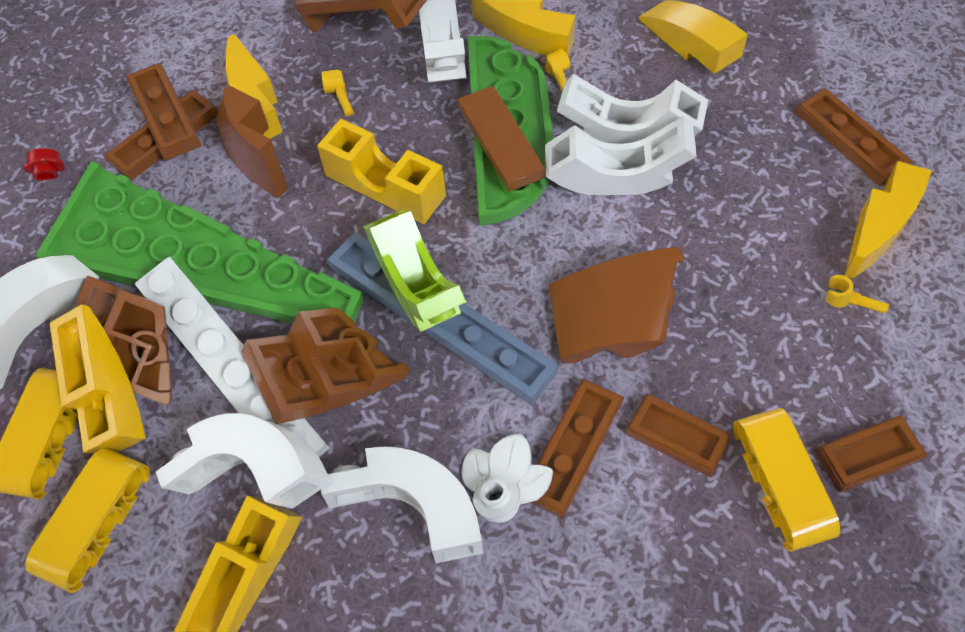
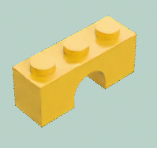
(355, 161)

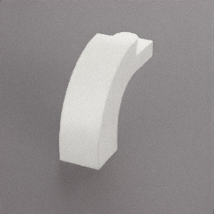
(442, 41)
(629, 121)
(632, 168)
(33, 296)
(279, 459)
(420, 483)

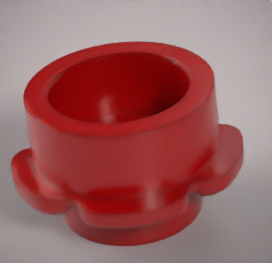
(43, 164)

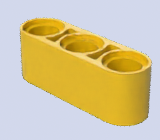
(35, 437)
(788, 478)
(85, 519)

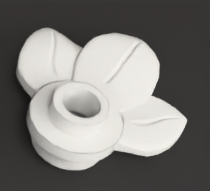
(505, 471)

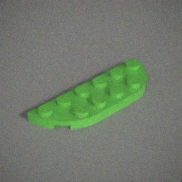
(525, 94)

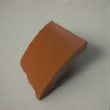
(241, 132)
(615, 305)
(136, 332)
(318, 365)

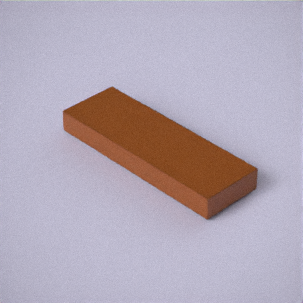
(163, 111)
(851, 135)
(501, 138)
(141, 150)
(576, 444)

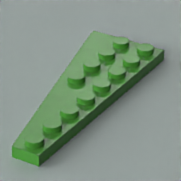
(130, 231)

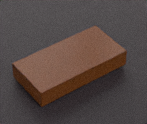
(678, 434)
(871, 453)

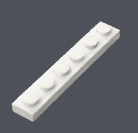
(214, 345)

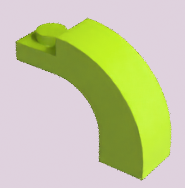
(411, 271)

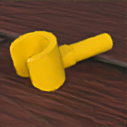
(557, 63)
(334, 83)
(850, 297)

